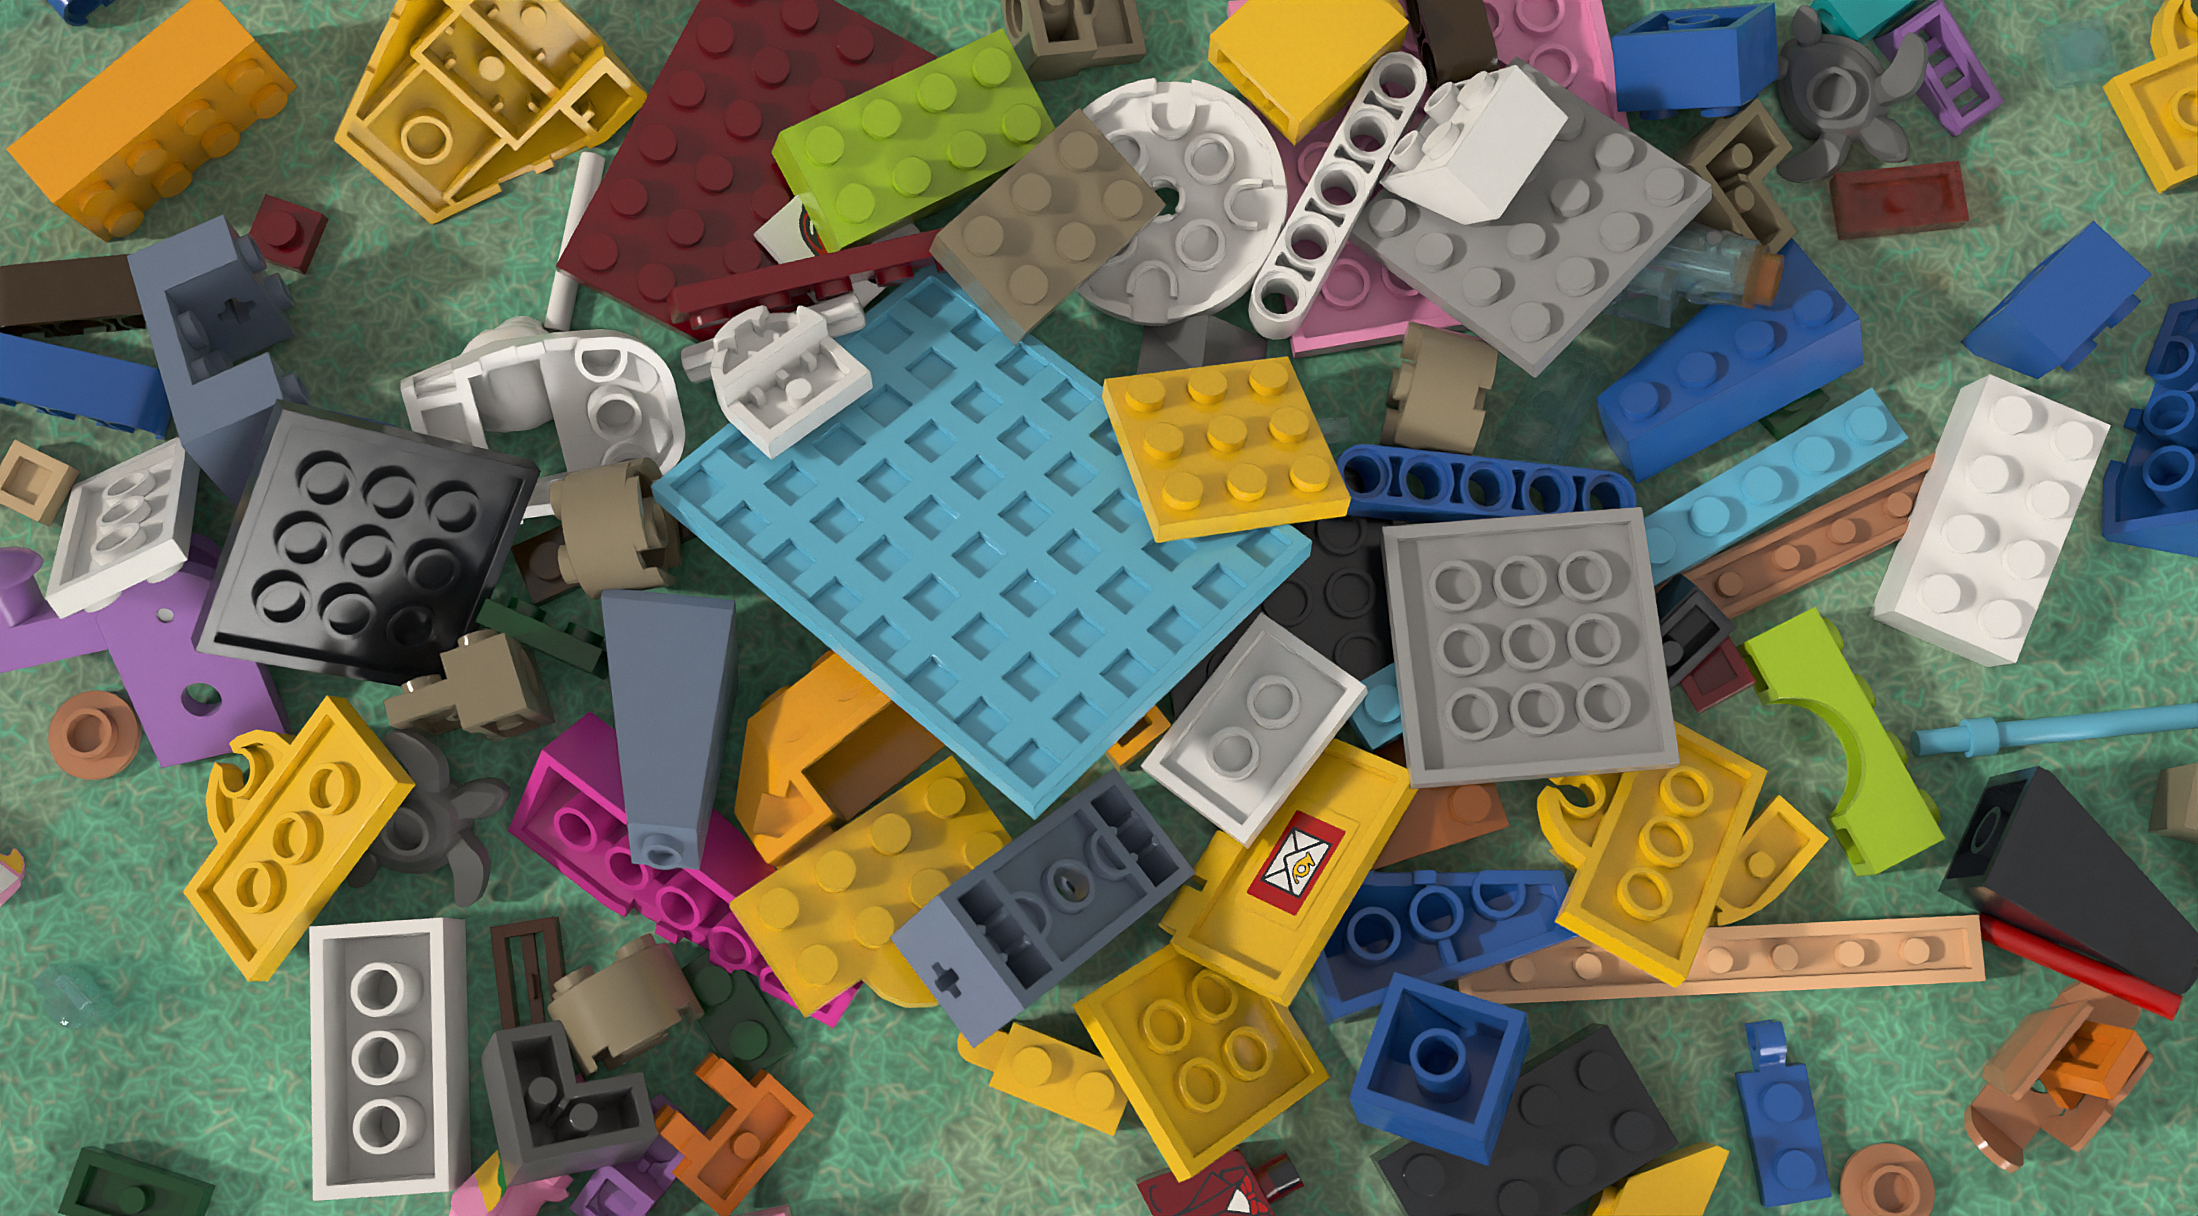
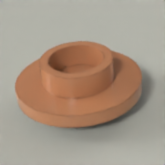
(94, 735)
(1886, 1182)

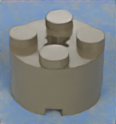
(1438, 391)
(615, 529)
(623, 1006)

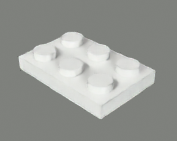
(1254, 729)

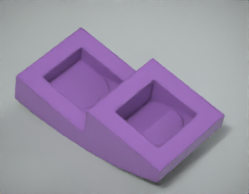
(635, 1185)

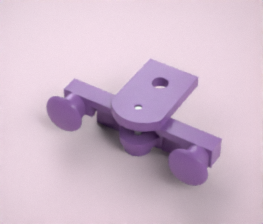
(152, 649)

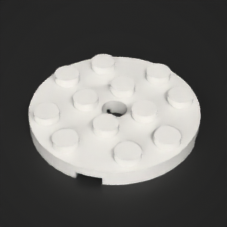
(1227, 207)

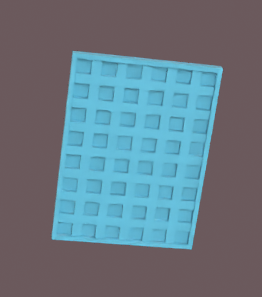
(978, 544)

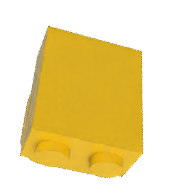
(1304, 56)

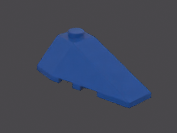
(2155, 493)
(1434, 931)

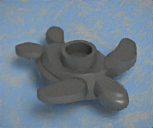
(1843, 96)
(434, 822)

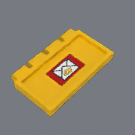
(1281, 898)

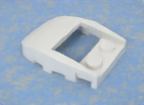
(604, 390)

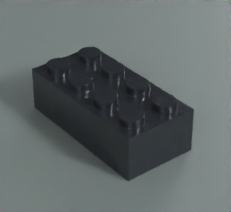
(1567, 1135)

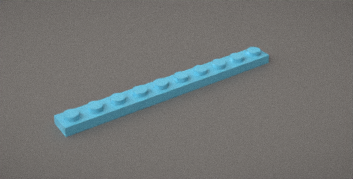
(1714, 517)

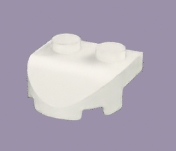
(782, 376)

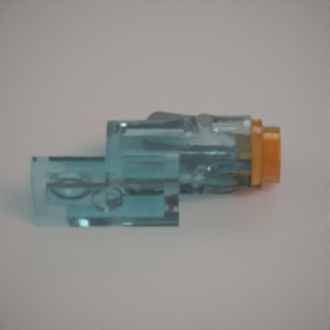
(1705, 269)

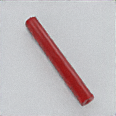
(2080, 967)

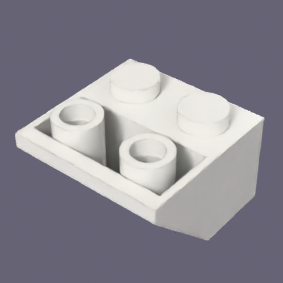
(1475, 145)

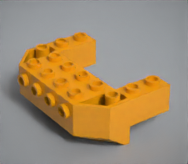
(836, 748)

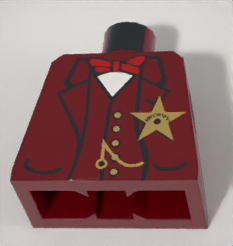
(1222, 1187)

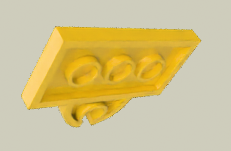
(2161, 99)
(291, 830)
(1652, 851)
(836, 906)

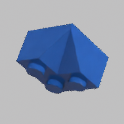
(1695, 60)
(2061, 306)
(1441, 1068)

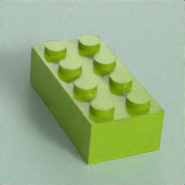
(913, 143)

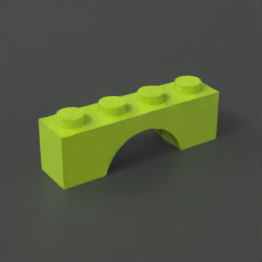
(1881, 809)

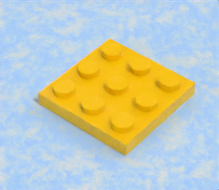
(1224, 449)
(1198, 1055)

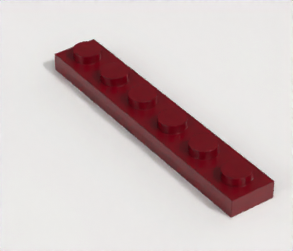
(826, 275)

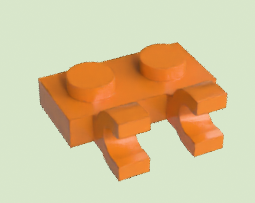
(741, 1142)

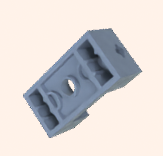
(203, 311)
(1008, 933)

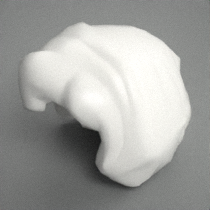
(514, 394)

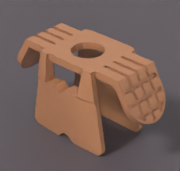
(2011, 1113)

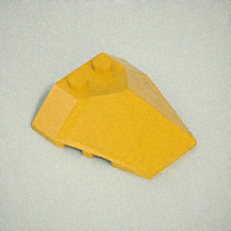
(482, 96)

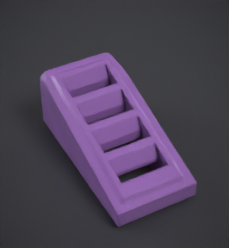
(1946, 36)

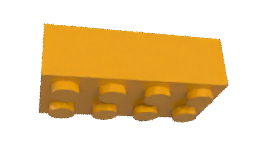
(153, 119)

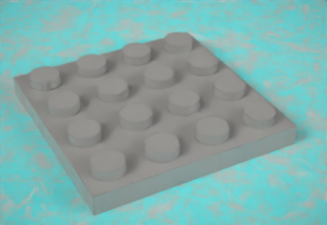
(1561, 247)
(1527, 648)

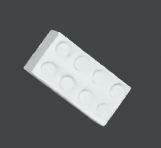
(1989, 521)
(389, 1058)

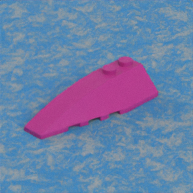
(579, 826)

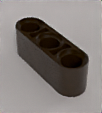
(1452, 39)
(69, 297)

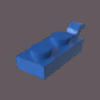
(1780, 1121)

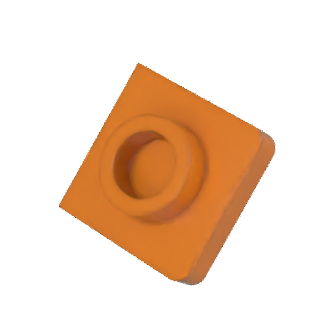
(2093, 1063)

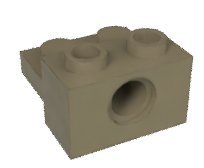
(1068, 35)
(488, 689)

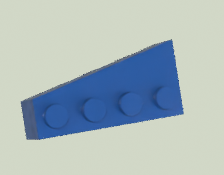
(1730, 370)

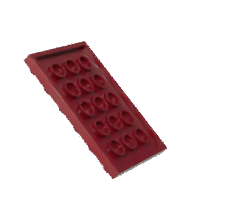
(699, 153)

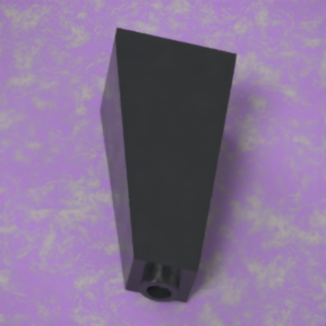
(2058, 874)

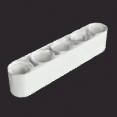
(1342, 167)

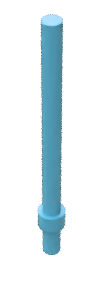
(1985, 737)

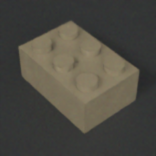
(1046, 226)

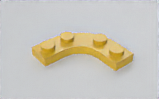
(1767, 860)

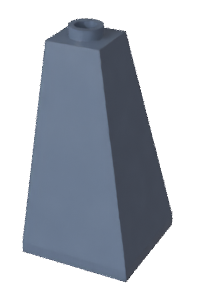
(672, 715)

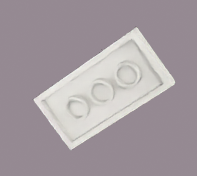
(124, 529)

